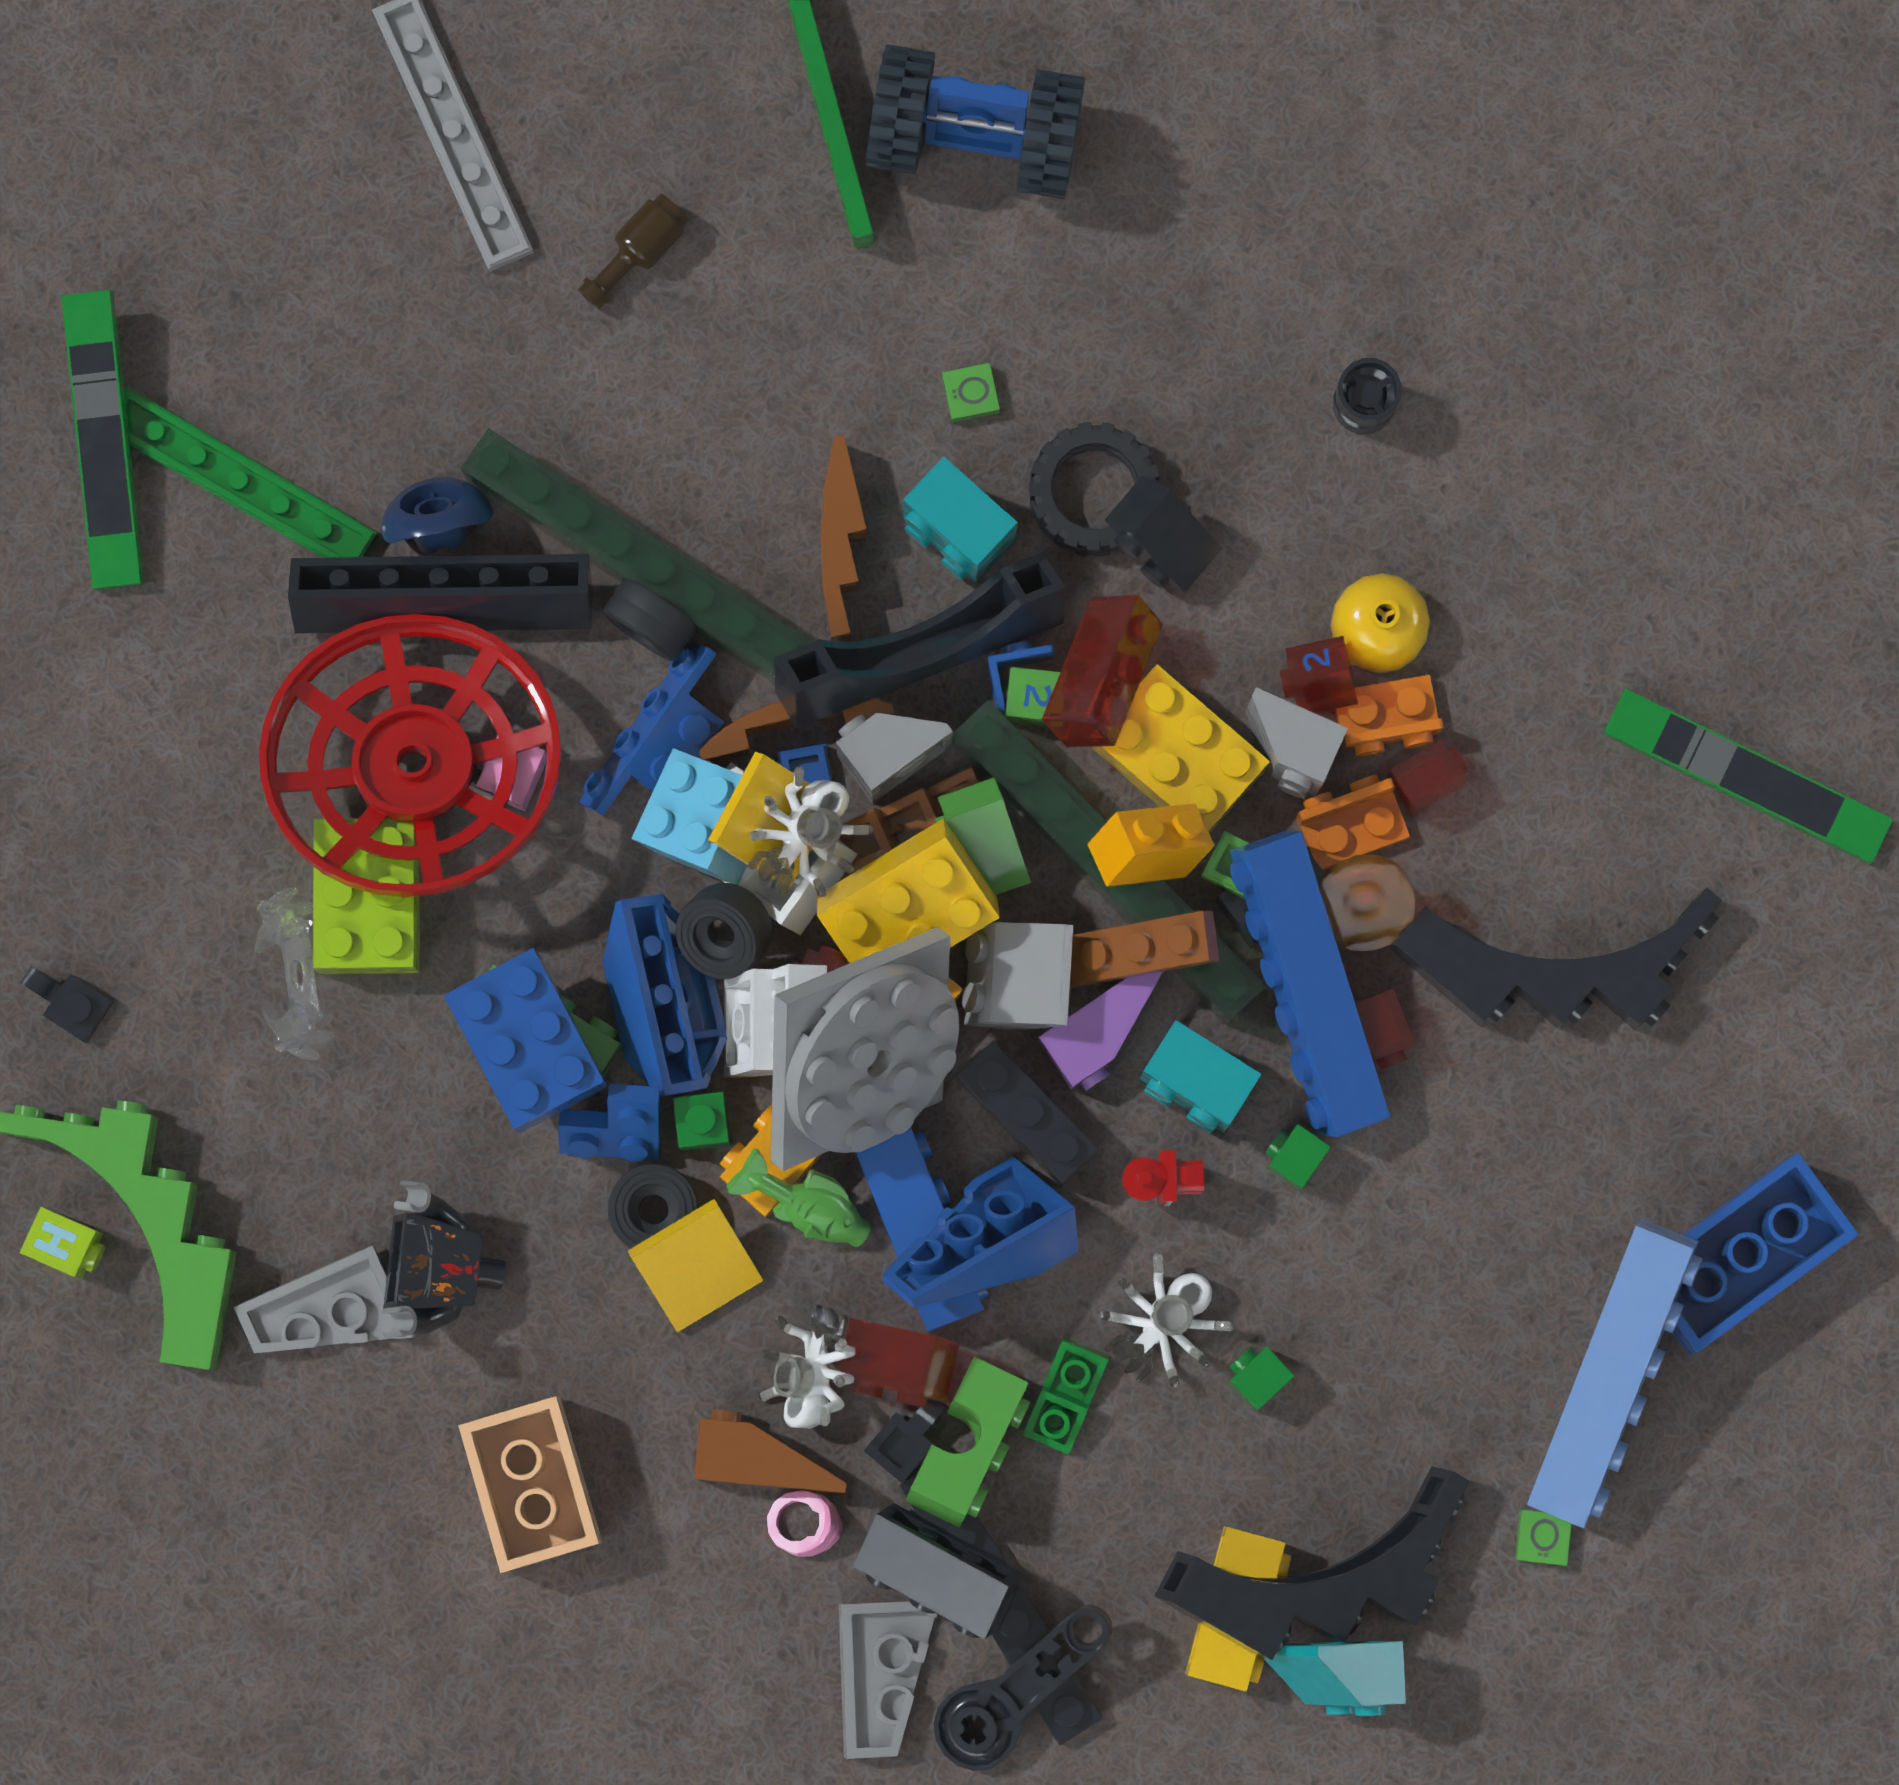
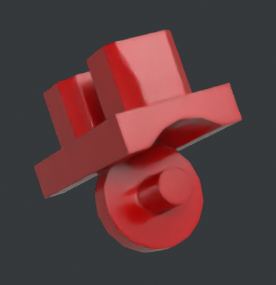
(1163, 1178)

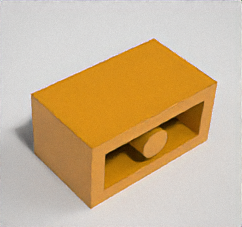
(1150, 844)

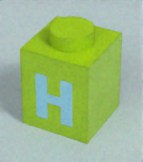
(63, 1244)

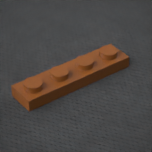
(1143, 948)

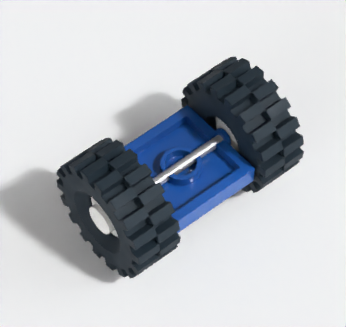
(974, 119)

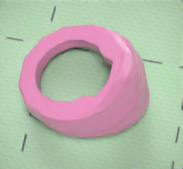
(829, 1524)

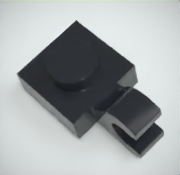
(72, 1006)
(902, 1442)

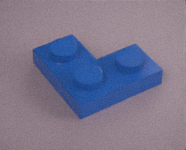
(626, 1131)

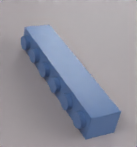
(1613, 1373)

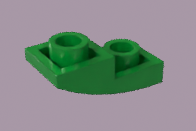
(1066, 1395)

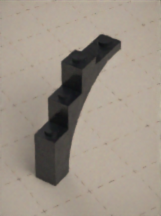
(1482, 976)
(1329, 1600)

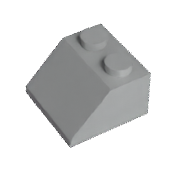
(1294, 742)
(889, 750)
(1018, 976)

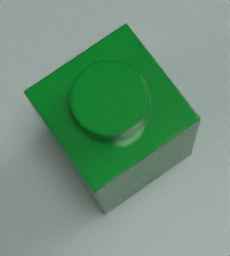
(701, 1121)

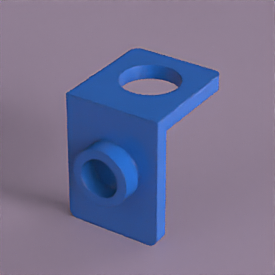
(1014, 655)

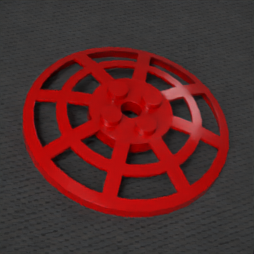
(403, 731)

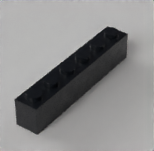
(474, 589)

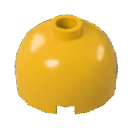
(1379, 644)

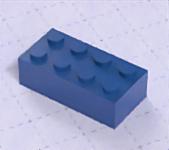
(1757, 1249)

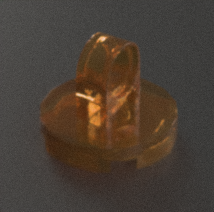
(1367, 901)

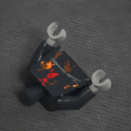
(433, 1264)

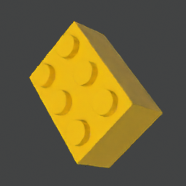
(1182, 751)
(907, 893)

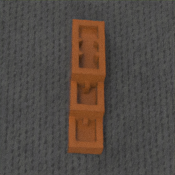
(840, 524)
(902, 819)

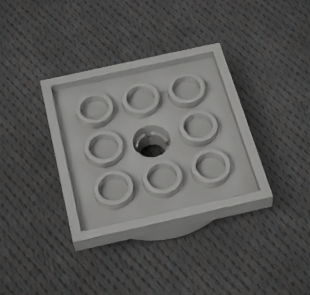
(862, 1050)

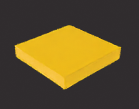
(746, 811)
(695, 1265)

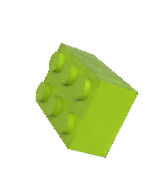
(358, 928)

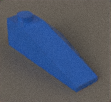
(995, 1235)

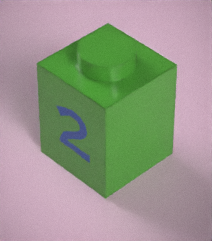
(1029, 695)

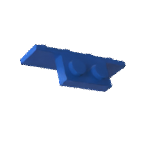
(666, 722)

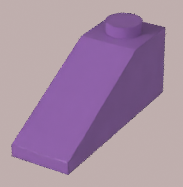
(1097, 1032)

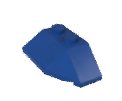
(660, 1002)

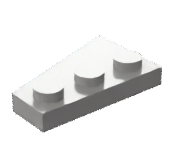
(321, 1307)
(879, 1671)

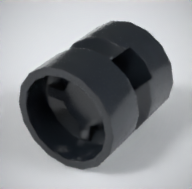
(1366, 396)

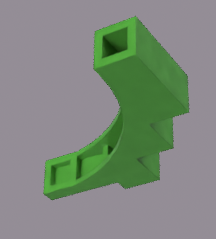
(191, 1276)

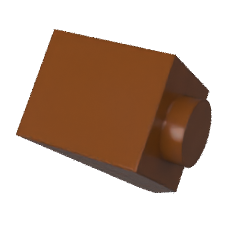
(747, 1455)

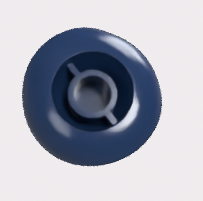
(435, 513)

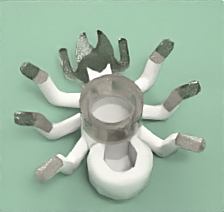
(811, 823)
(1168, 1317)
(807, 1379)

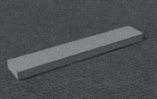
(453, 132)

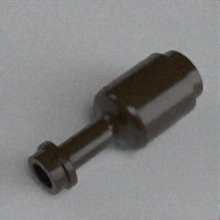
(640, 243)

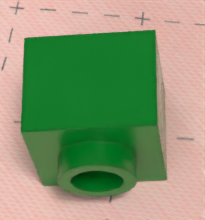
(1295, 1155)
(1258, 1376)

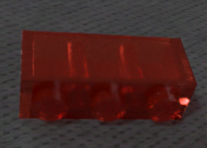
(1102, 671)

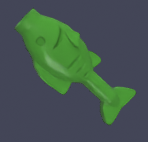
(816, 1207)

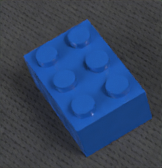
(526, 1040)

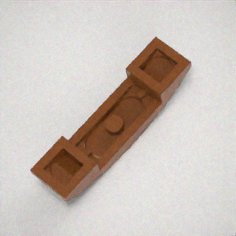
(732, 740)

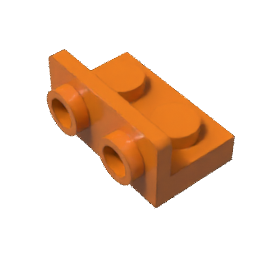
(1390, 714)
(1353, 822)

